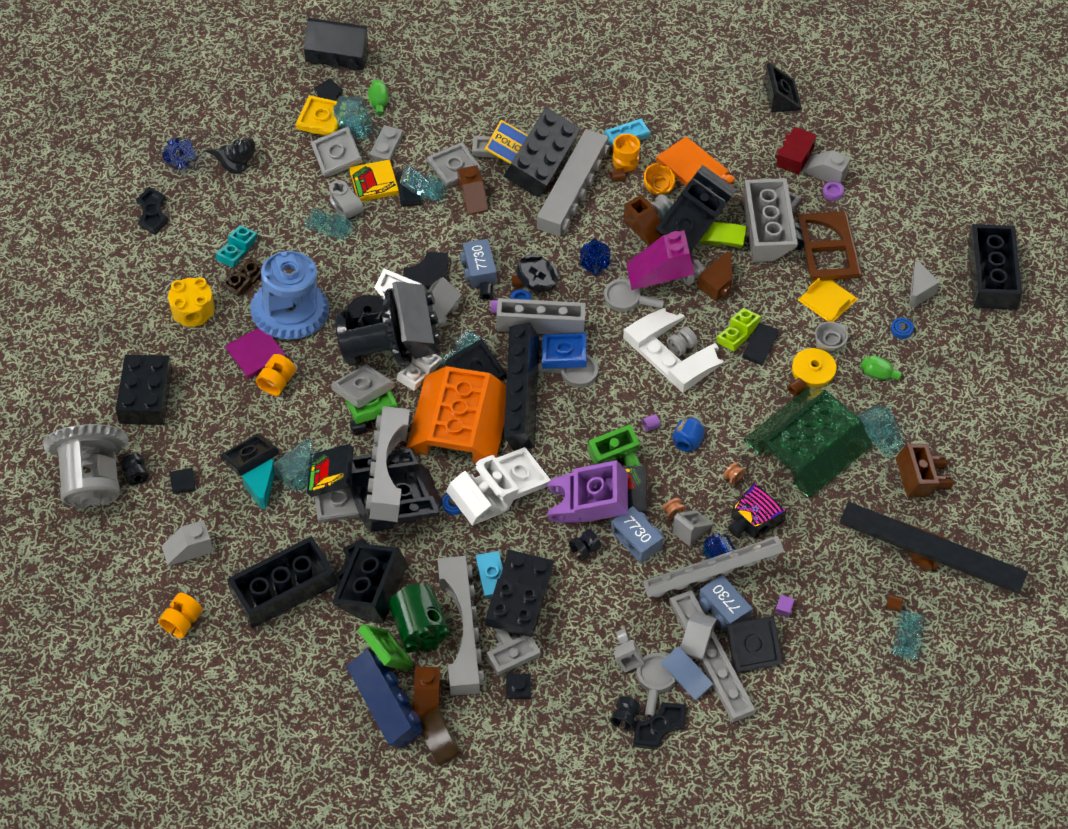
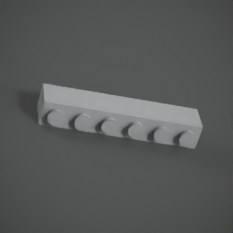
(572, 183)

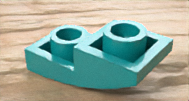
(238, 244)

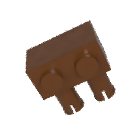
(919, 472)

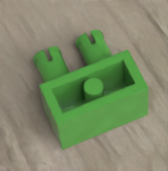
(615, 446)

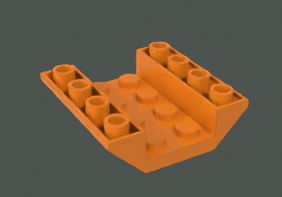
(460, 413)

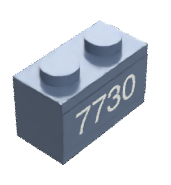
(478, 263)
(637, 534)
(724, 602)

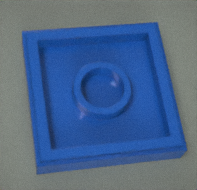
(564, 351)

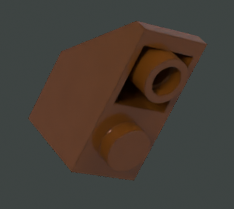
(642, 219)

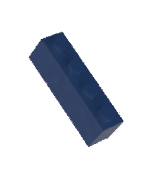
(385, 699)

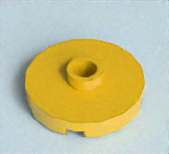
(814, 376)

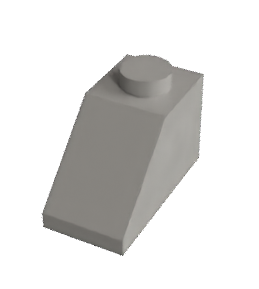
(828, 166)
(187, 543)

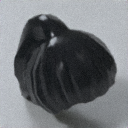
(235, 156)

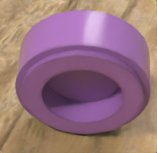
(833, 191)

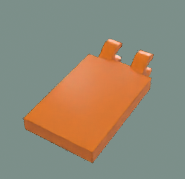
(686, 158)

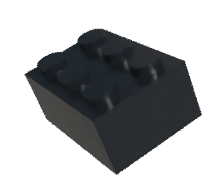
(144, 389)

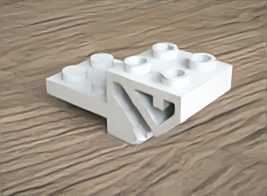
(497, 486)

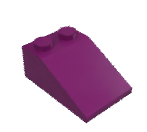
(661, 261)

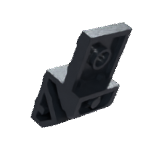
(697, 206)
(519, 593)

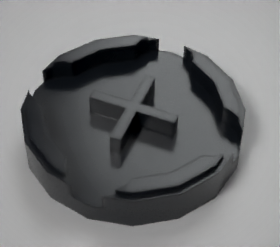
(537, 273)

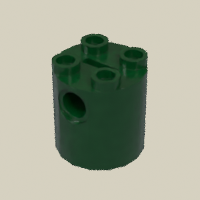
(418, 618)

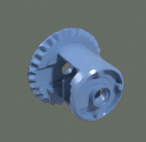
(289, 290)

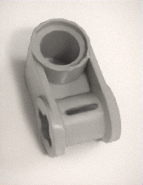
(344, 199)

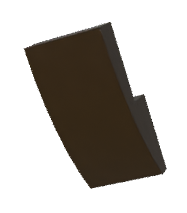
(241, 280)
(438, 737)

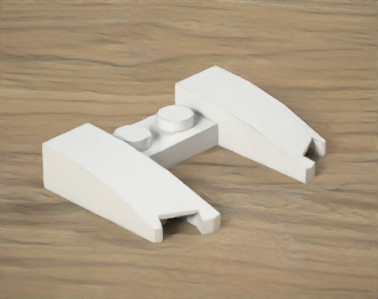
(683, 374)

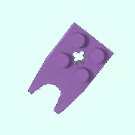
(590, 493)

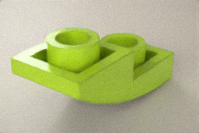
(724, 234)
(740, 329)

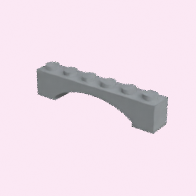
(385, 497)
(464, 672)

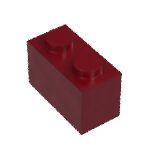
(795, 150)

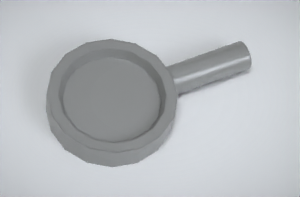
(621, 298)
(576, 376)
(655, 679)

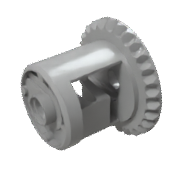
(89, 447)

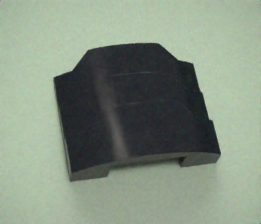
(417, 488)

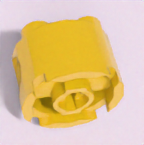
(191, 301)

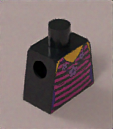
(756, 513)

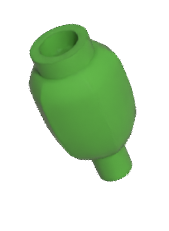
(378, 96)
(879, 368)

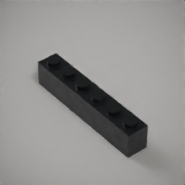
(521, 387)

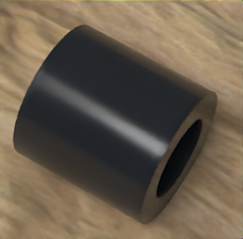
(486, 291)
(357, 428)

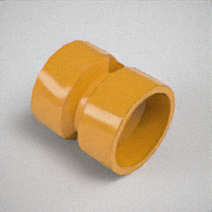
(626, 152)
(275, 374)
(182, 613)

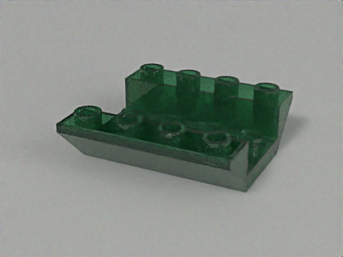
(812, 438)

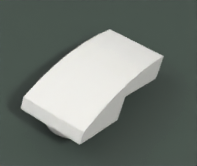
(414, 375)

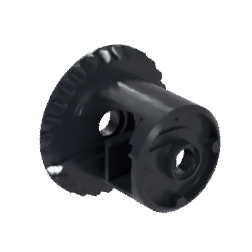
(371, 333)

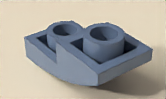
(687, 673)

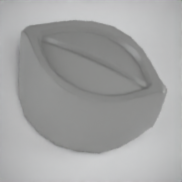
(830, 336)

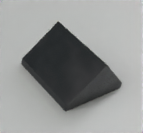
(781, 90)

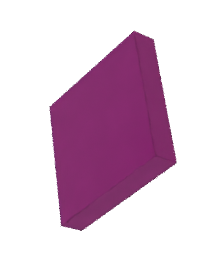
(253, 351)

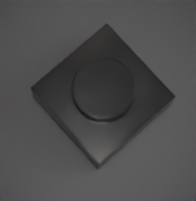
(518, 686)

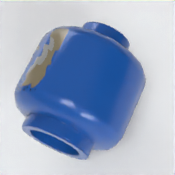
(688, 434)

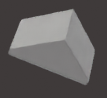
(922, 285)
(690, 526)
(698, 635)

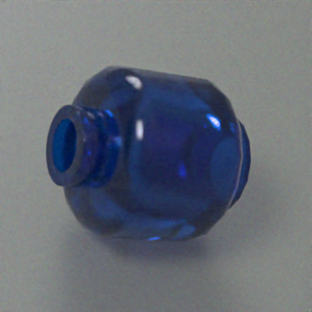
(717, 545)

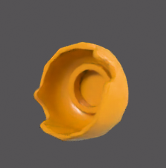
(661, 177)

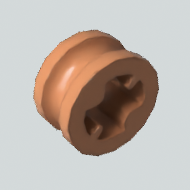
(734, 473)
(673, 507)

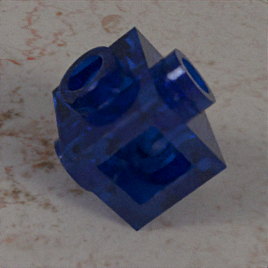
(185, 149)
(595, 256)

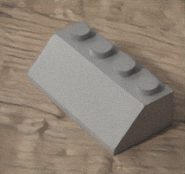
(769, 218)

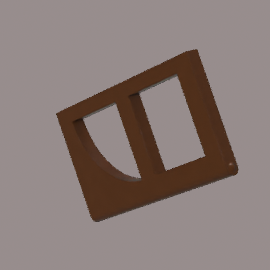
(839, 224)

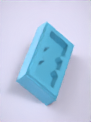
(635, 128)
(489, 570)

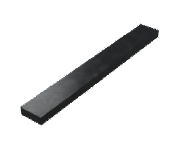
(933, 547)

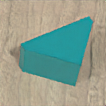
(259, 482)

